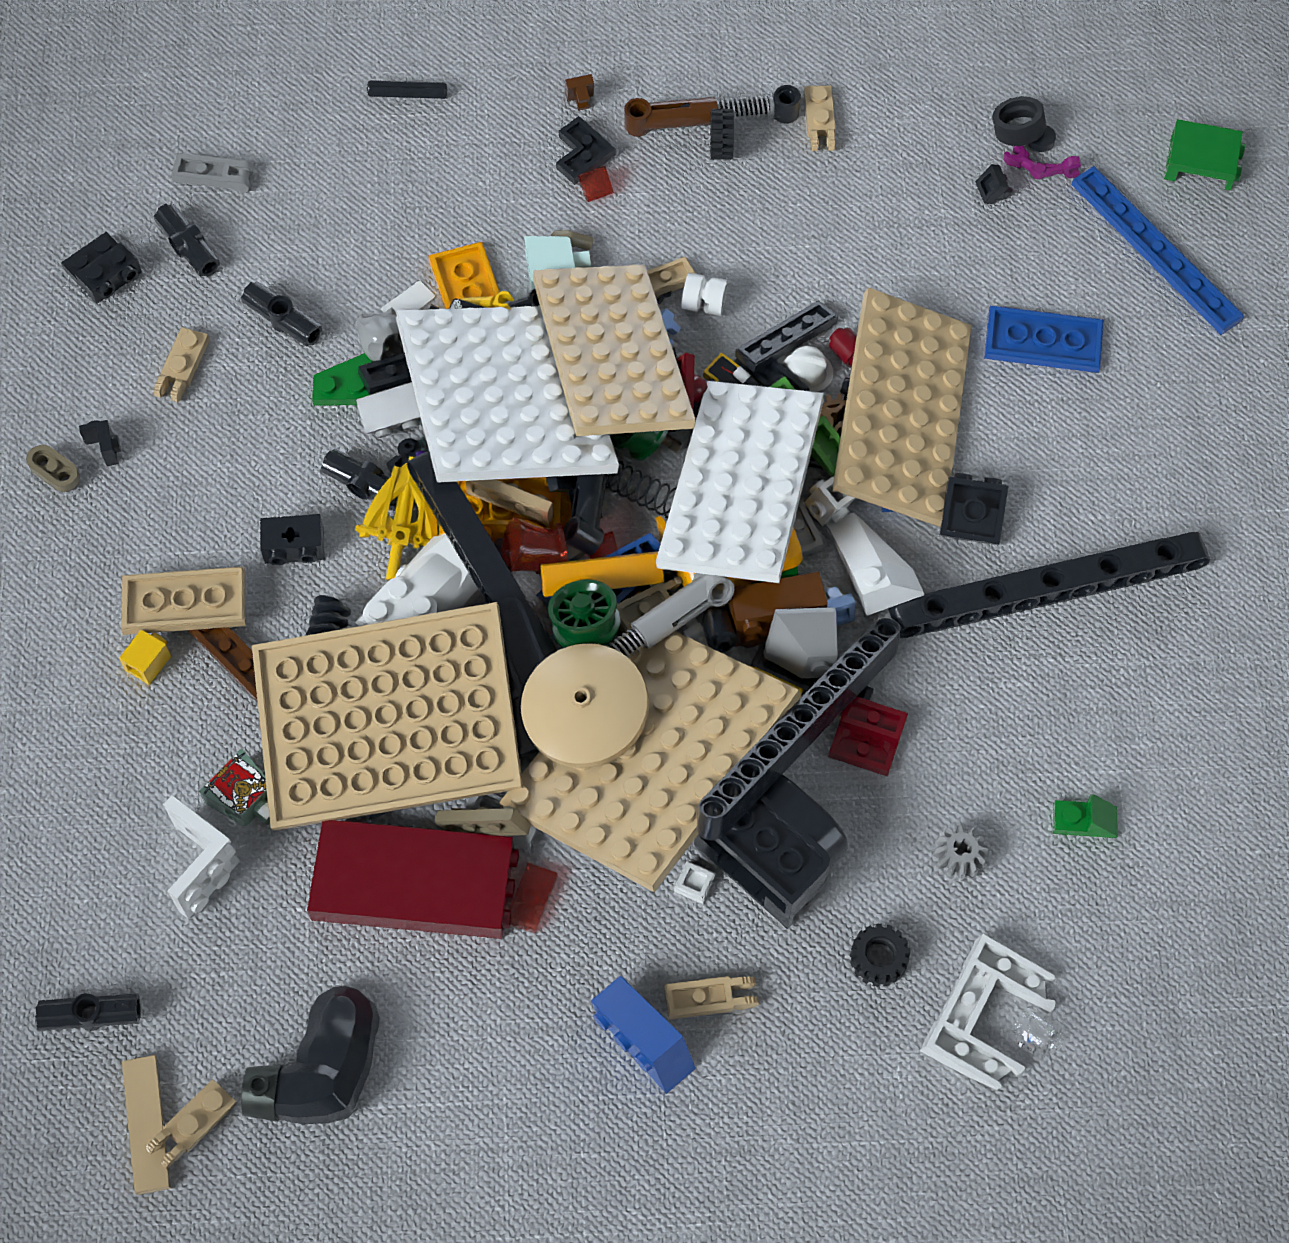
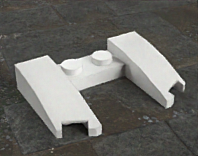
(950, 1036)

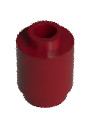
(843, 344)

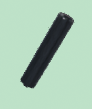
(407, 89)

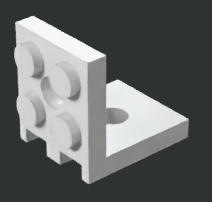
(209, 869)

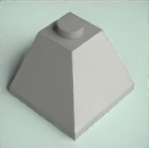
(803, 641)

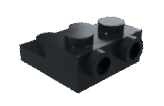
(102, 267)
(974, 509)

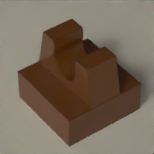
(580, 90)

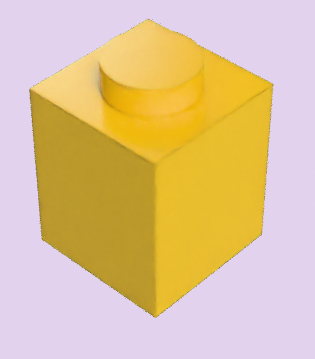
(145, 656)

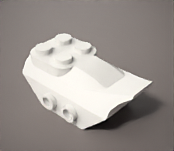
(427, 585)

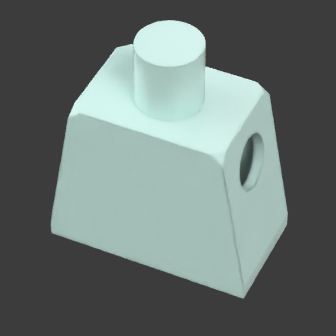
(552, 253)

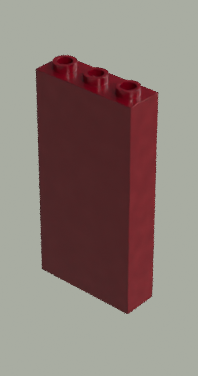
(413, 879)

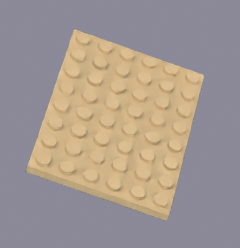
(386, 716)
(645, 804)

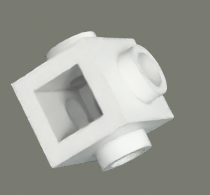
(826, 503)

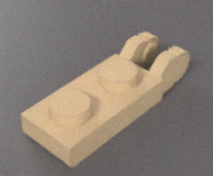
(819, 115)
(181, 363)
(708, 997)
(193, 1122)

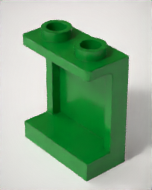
(1205, 152)

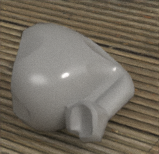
(379, 335)

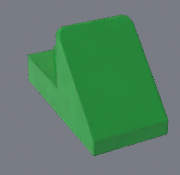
(1087, 818)

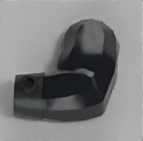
(328, 1067)

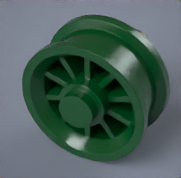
(584, 613)

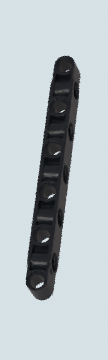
(1072, 579)

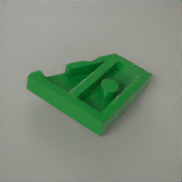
(340, 383)

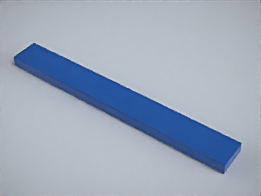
(1157, 250)

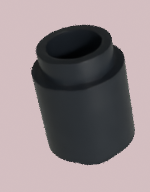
(719, 629)

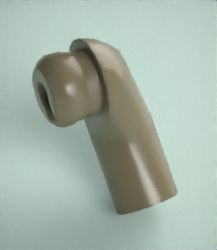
(577, 239)

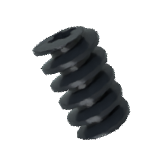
(327, 615)

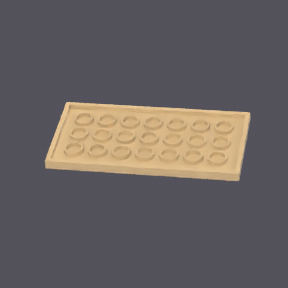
(612, 350)
(902, 407)

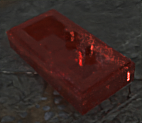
(532, 897)

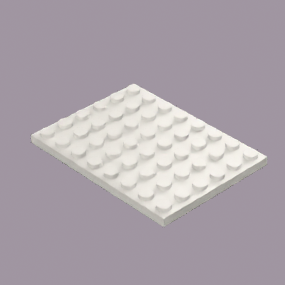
(494, 396)

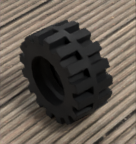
(887, 937)

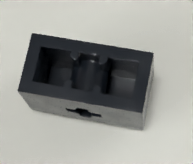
(304, 530)

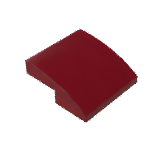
(868, 735)

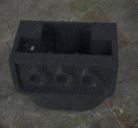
(779, 849)

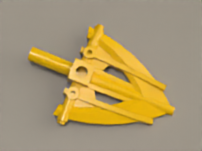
(399, 529)

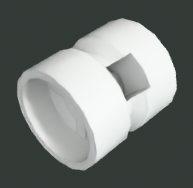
(704, 294)

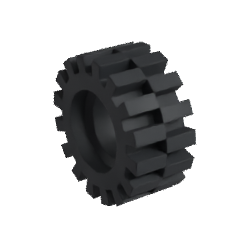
(722, 134)

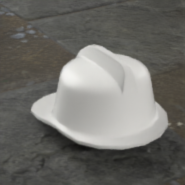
(809, 366)

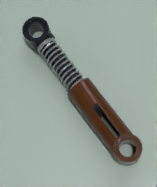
(644, 116)

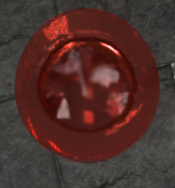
(530, 546)

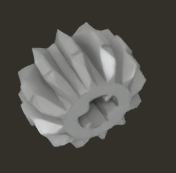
(970, 859)

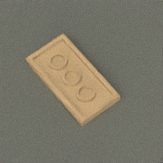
(183, 600)

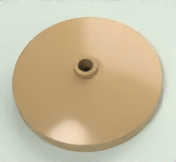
(589, 730)

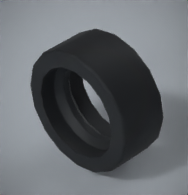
(1023, 133)

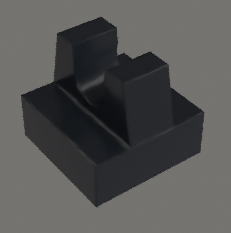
(993, 185)

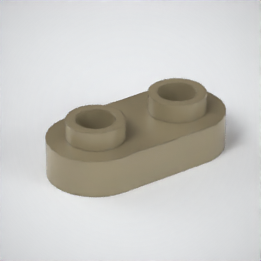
(54, 470)

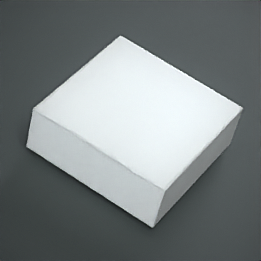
(694, 882)

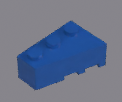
(643, 1033)

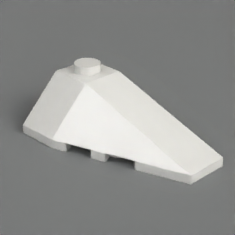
(873, 566)

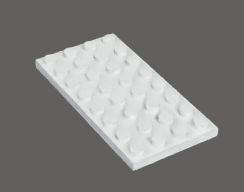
(741, 482)

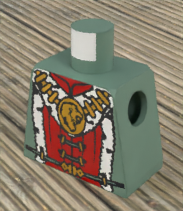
(238, 791)

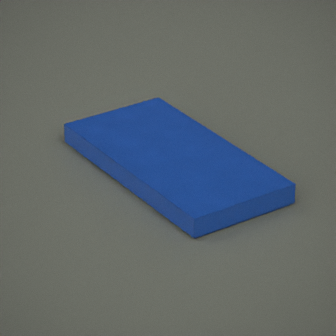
(1044, 339)

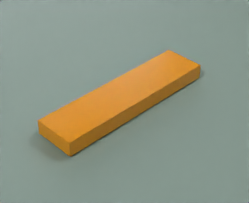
(613, 571)

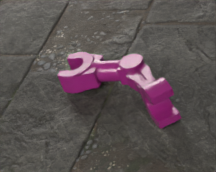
(1068, 167)

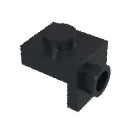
(101, 433)

